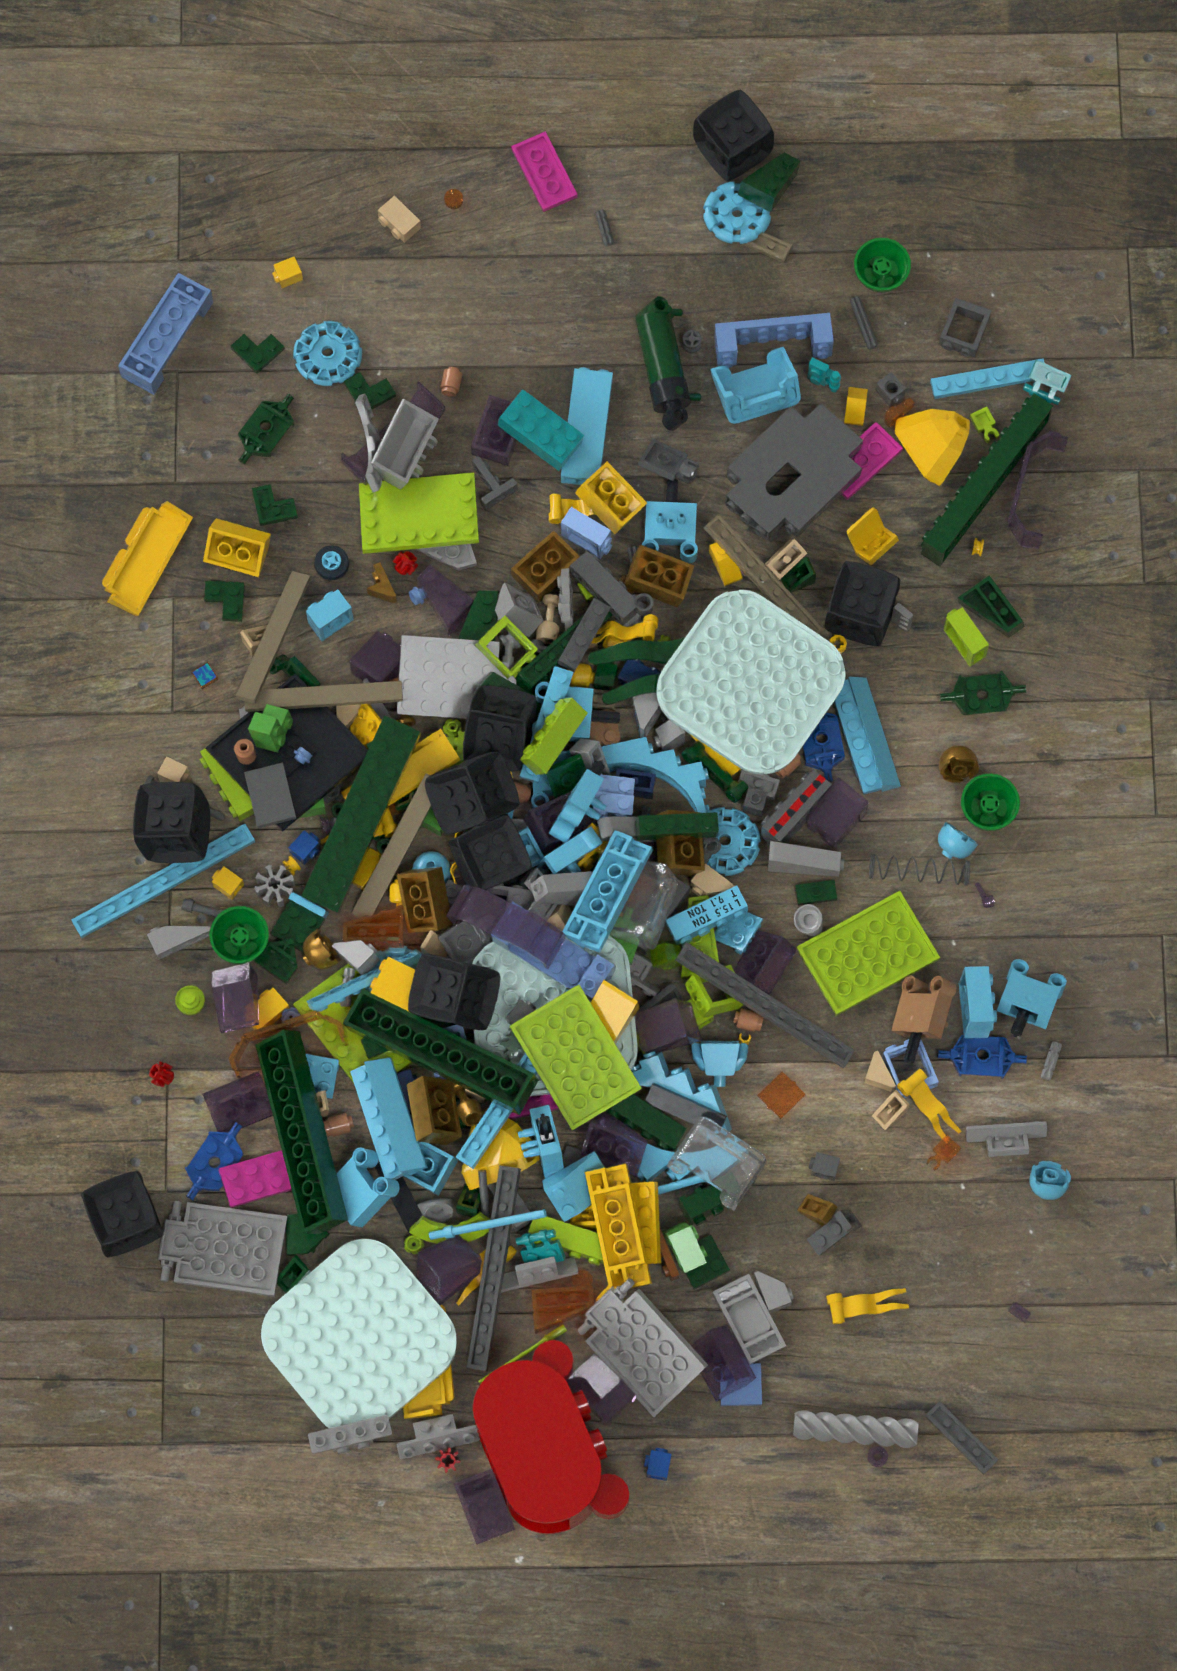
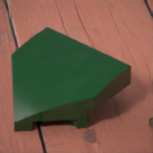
(279, 959)
(297, 1241)

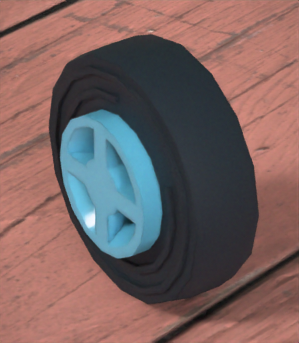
(328, 556)

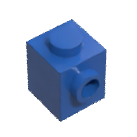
(305, 847)
(658, 1464)

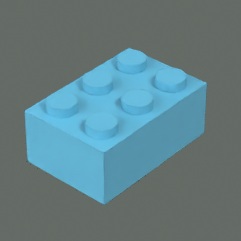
(977, 1002)

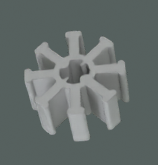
(268, 889)

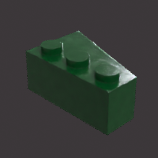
(770, 181)
(992, 606)
(481, 616)
(701, 1205)

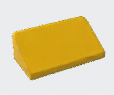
(367, 868)

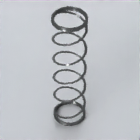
(966, 867)

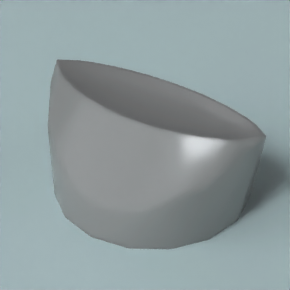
(808, 920)
(437, 1210)

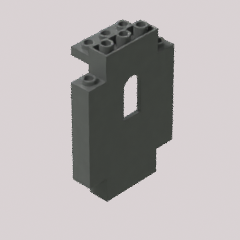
(817, 449)

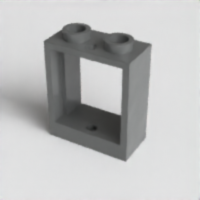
(971, 311)

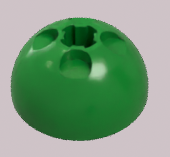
(881, 256)
(989, 793)
(239, 924)

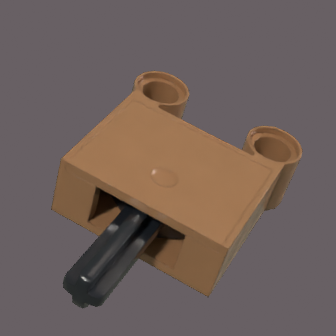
(921, 1013)

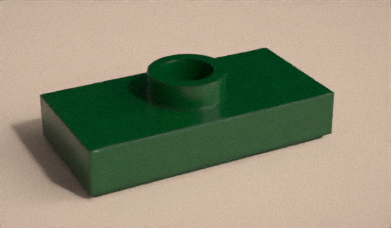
(816, 892)

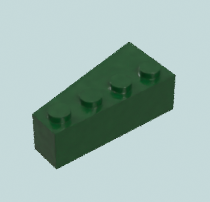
(648, 1122)

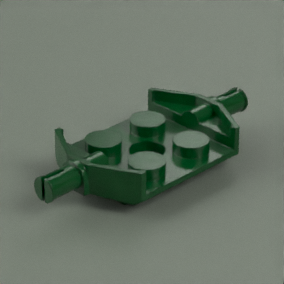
(262, 442)
(995, 685)

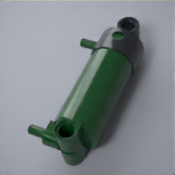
(663, 362)

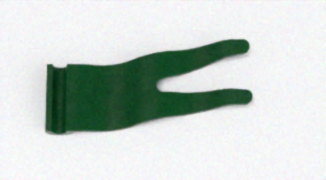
(635, 650)

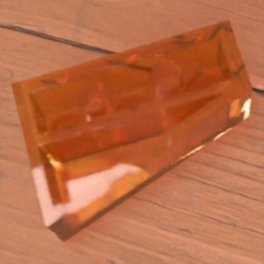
(380, 930)
(560, 1305)

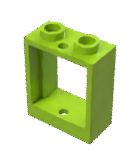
(505, 623)
(965, 636)
(703, 1001)

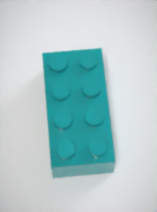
(540, 430)

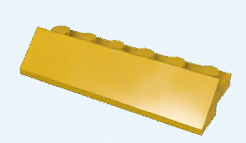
(428, 757)
(618, 1226)

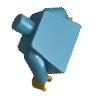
(720, 1057)

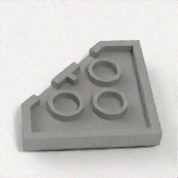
(455, 556)

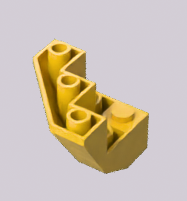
(933, 440)
(503, 1151)

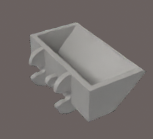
(404, 443)

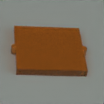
(781, 1095)

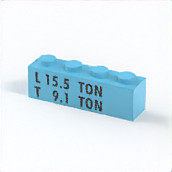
(707, 915)

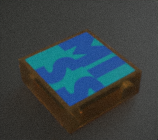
(204, 675)

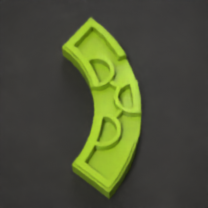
(424, 1226)

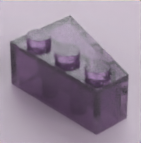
(445, 598)

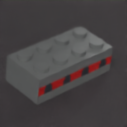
(792, 813)

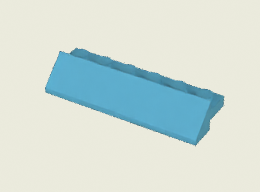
(865, 737)
(607, 891)
(388, 1118)

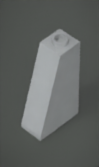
(804, 860)
(560, 888)

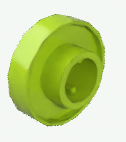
(190, 1000)

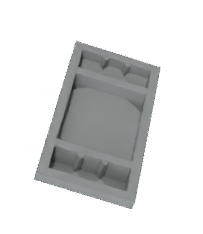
(749, 1319)

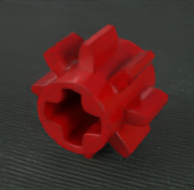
(405, 563)
(161, 1074)
(442, 1462)

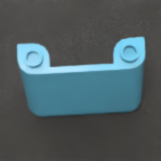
(759, 388)

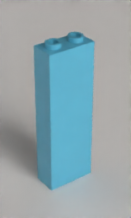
(590, 416)

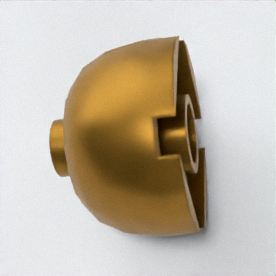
(958, 763)
(319, 951)

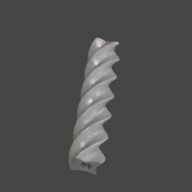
(863, 1429)

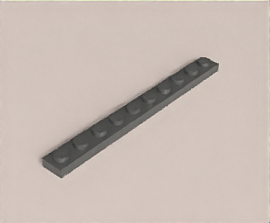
(764, 1005)
(493, 1270)

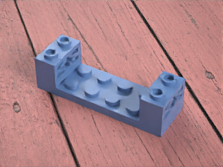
(815, 326)
(164, 332)
(569, 967)

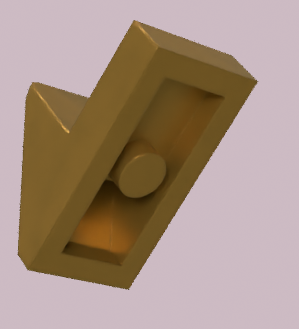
(382, 588)
(817, 1209)

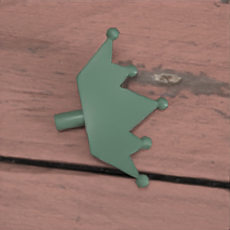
(511, 1045)

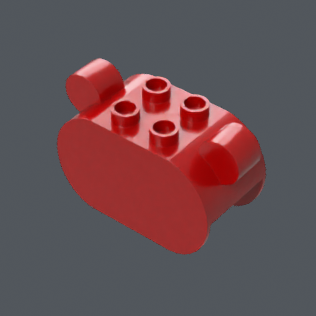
(542, 1446)

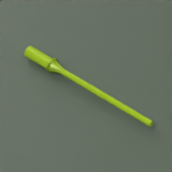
(550, 1336)

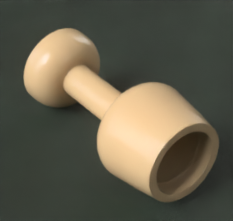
(548, 630)

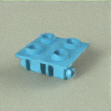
(738, 932)
(323, 1073)

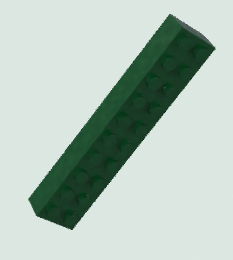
(986, 480)
(361, 814)
(441, 1052)
(301, 1132)

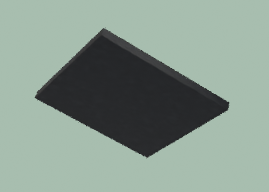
(317, 730)

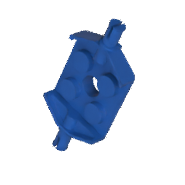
(828, 754)
(967, 1062)
(217, 1145)

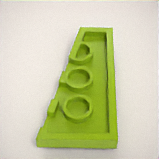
(705, 943)

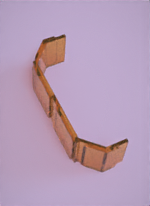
(274, 1028)

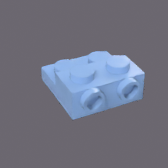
(616, 795)

